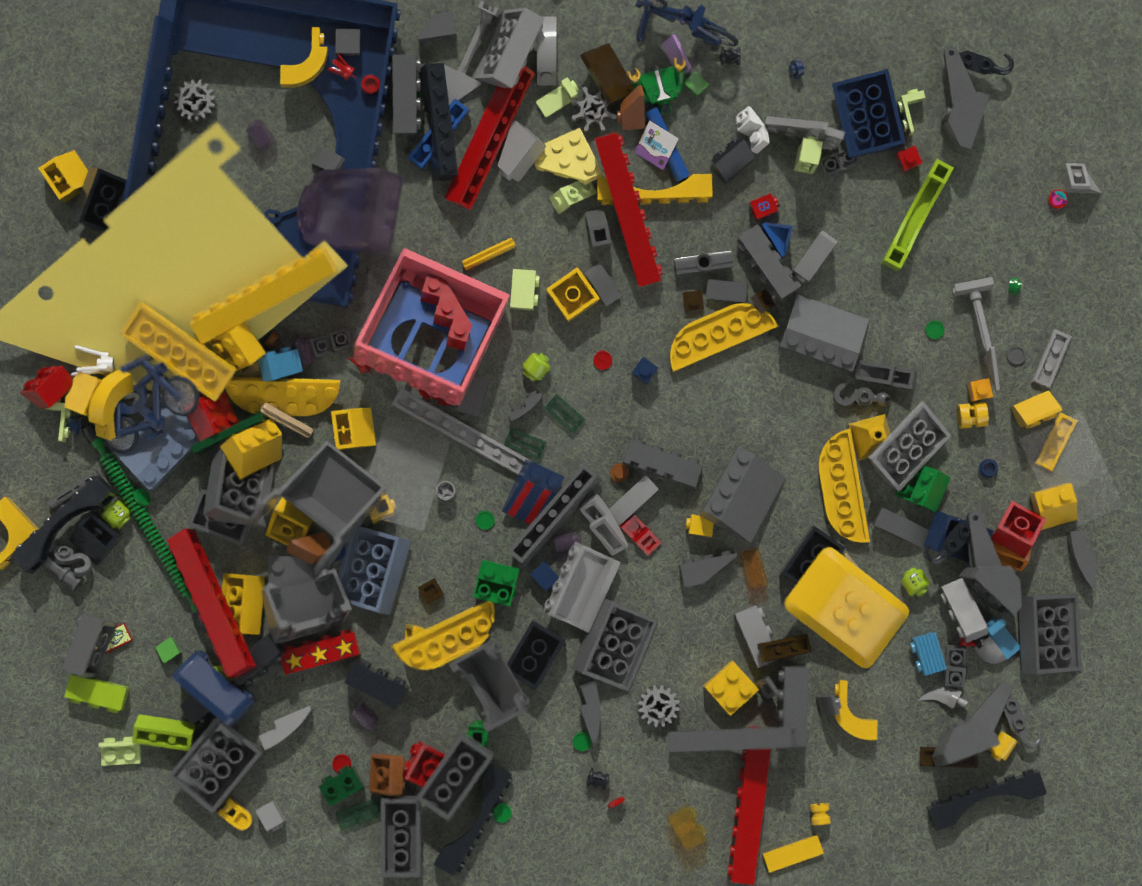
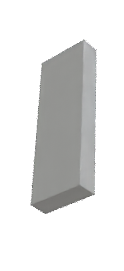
(1051, 359)

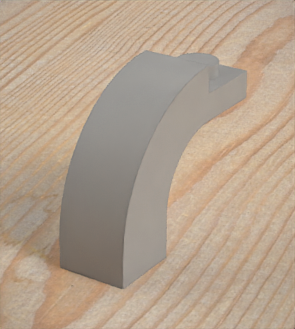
(547, 53)

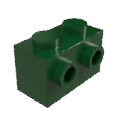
(341, 786)

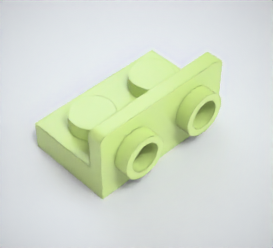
(120, 752)

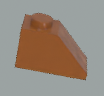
(632, 110)
(310, 548)

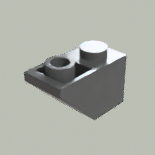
(598, 229)

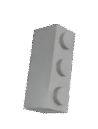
(963, 610)
(754, 631)

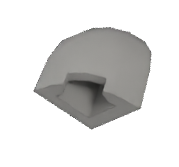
(989, 651)

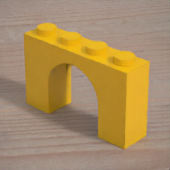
(18, 528)

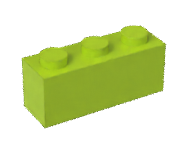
(96, 693)
(164, 732)

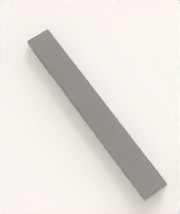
(459, 431)

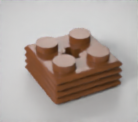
(386, 774)

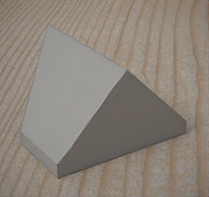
(1078, 180)

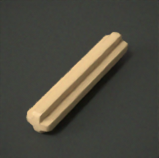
(286, 420)

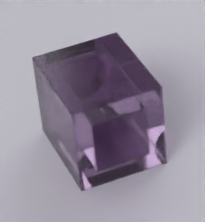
(260, 134)

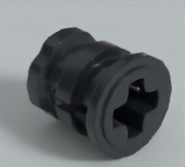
(730, 56)
(597, 783)

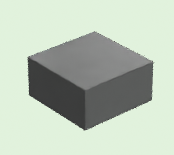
(348, 42)

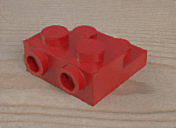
(421, 763)

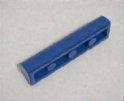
(422, 152)
(675, 160)

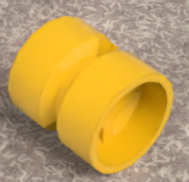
(979, 415)

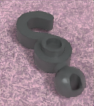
(862, 397)
(64, 556)

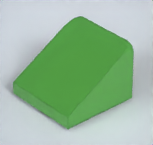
(696, 84)
(168, 650)

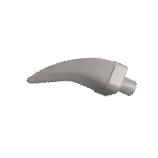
(947, 696)

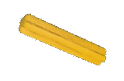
(488, 254)

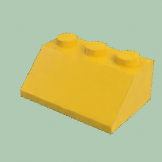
(254, 448)
(245, 600)

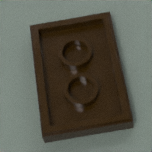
(607, 73)

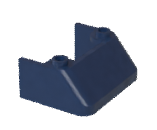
(213, 689)

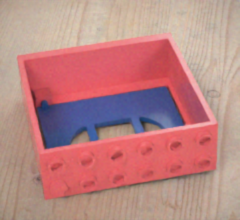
(479, 302)

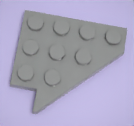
(803, 128)

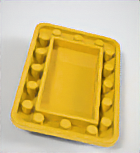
(846, 607)

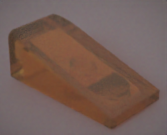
(754, 568)

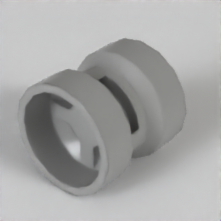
(445, 488)

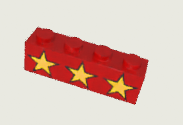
(320, 652)

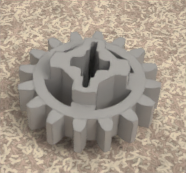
(187, 100)
(656, 697)

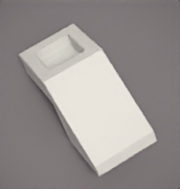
(752, 126)

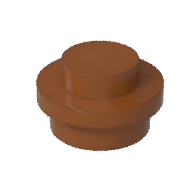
(619, 472)

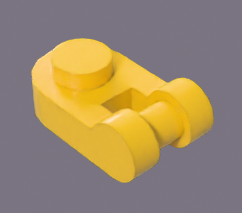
(242, 818)

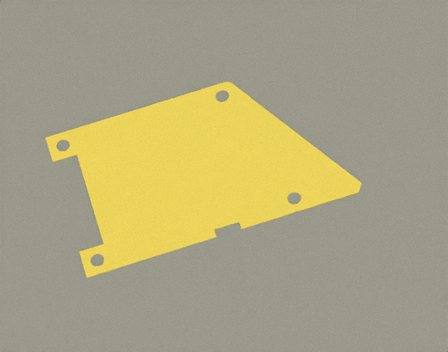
(172, 246)

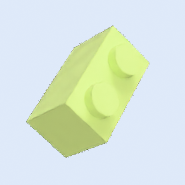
(523, 289)

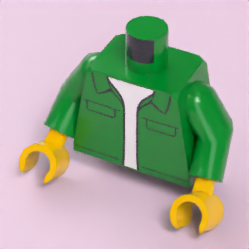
(661, 85)

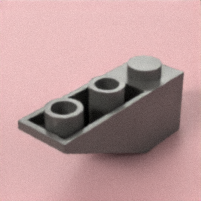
(700, 571)

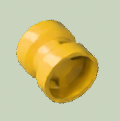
(820, 816)

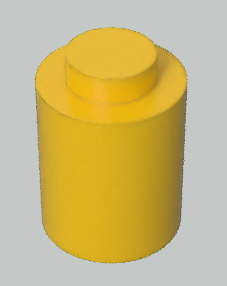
(1003, 750)

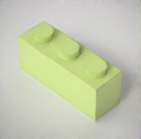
(808, 155)

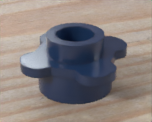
(75, 423)

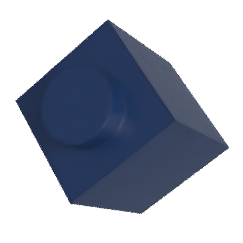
(644, 370)
(545, 576)

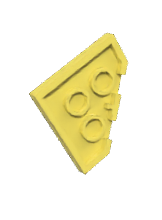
(570, 158)

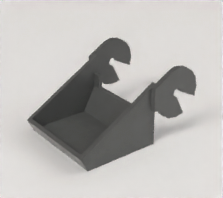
(331, 493)

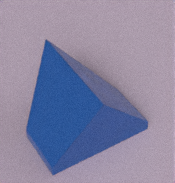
(778, 236)

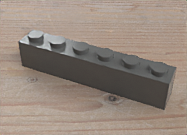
(554, 515)

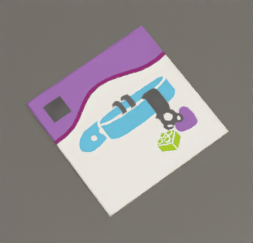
(656, 145)

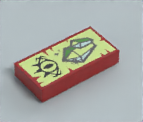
(120, 637)

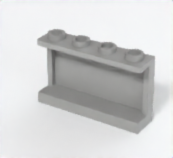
(581, 587)

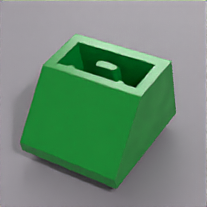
(925, 488)
(496, 582)

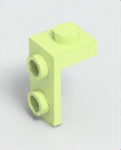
(911, 97)
(558, 98)
(571, 194)
(64, 431)

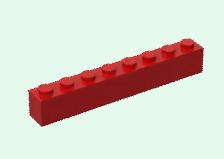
(487, 141)
(627, 208)
(211, 603)
(749, 815)

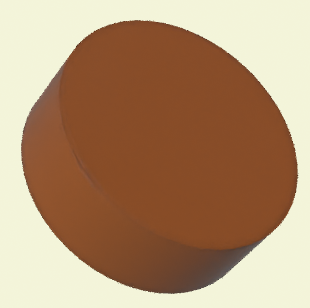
(272, 341)

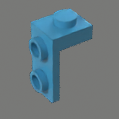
(1002, 637)

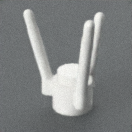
(104, 365)

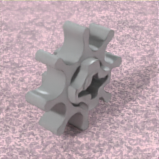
(585, 113)

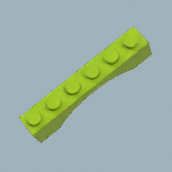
(916, 215)

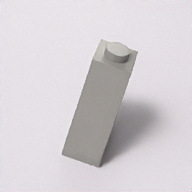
(519, 152)
(814, 257)

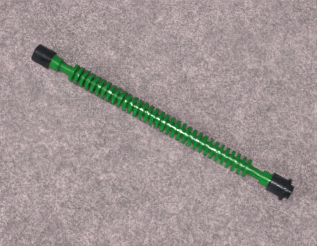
(90, 434)

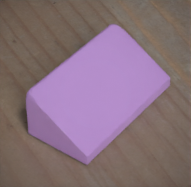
(674, 50)

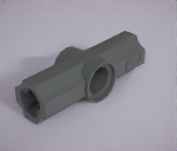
(716, 261)

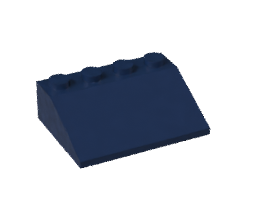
(869, 114)

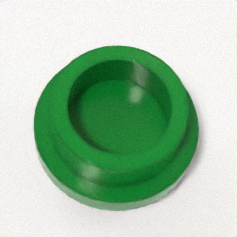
(1015, 286)

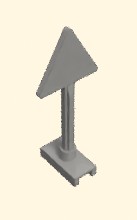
(457, 81)
(974, 288)

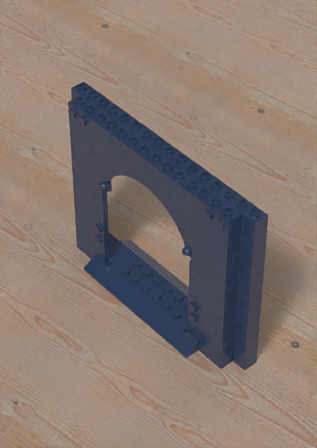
(275, 36)

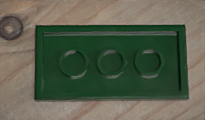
(209, 443)

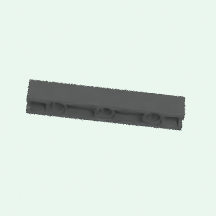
(732, 739)

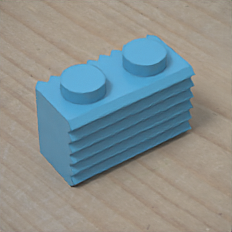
(280, 364)
(928, 654)

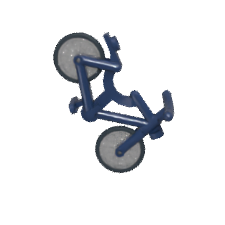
(697, 23)
(177, 394)

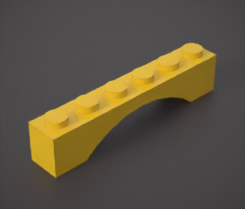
(696, 187)

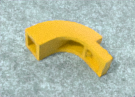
(305, 72)
(104, 402)
(855, 726)

